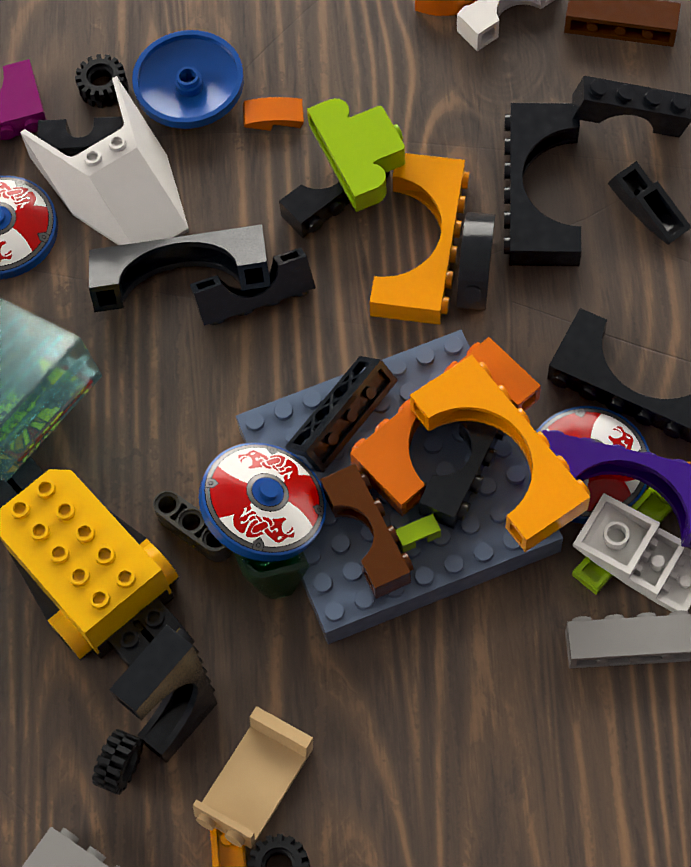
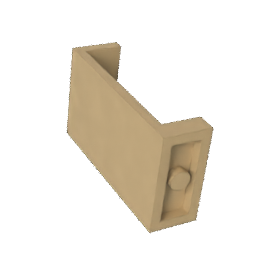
(254, 779)

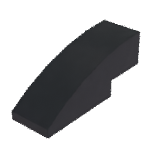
(649, 203)

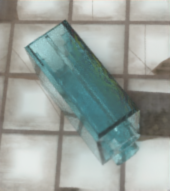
(40, 382)

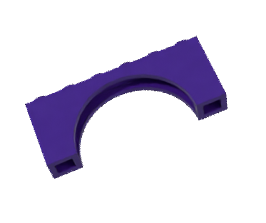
(664, 475)

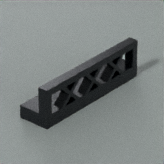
(343, 413)

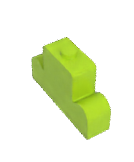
(358, 148)

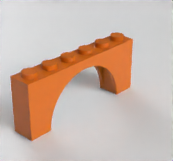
(386, 452)

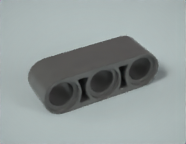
(181, 517)

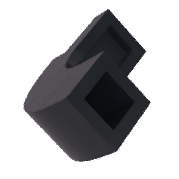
(475, 260)

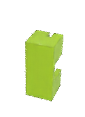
(418, 530)

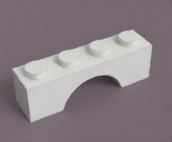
(480, 20)

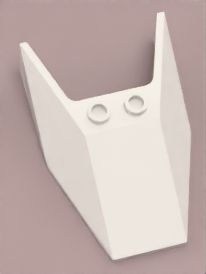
(117, 184)

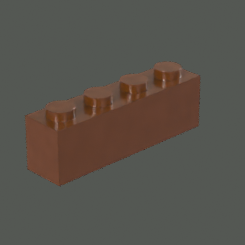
(625, 20)

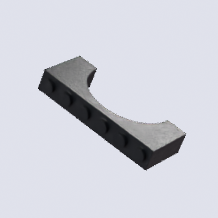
(532, 235)
(121, 268)
(583, 368)
(169, 673)

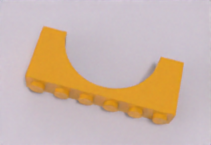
(421, 291)
(470, 394)

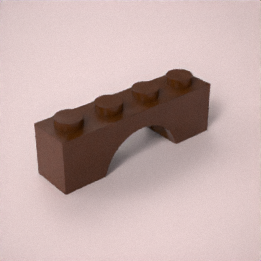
(350, 497)

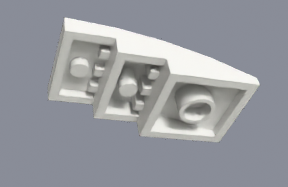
(638, 553)

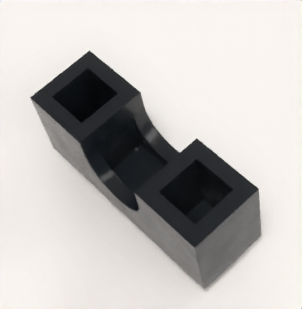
(59, 136)

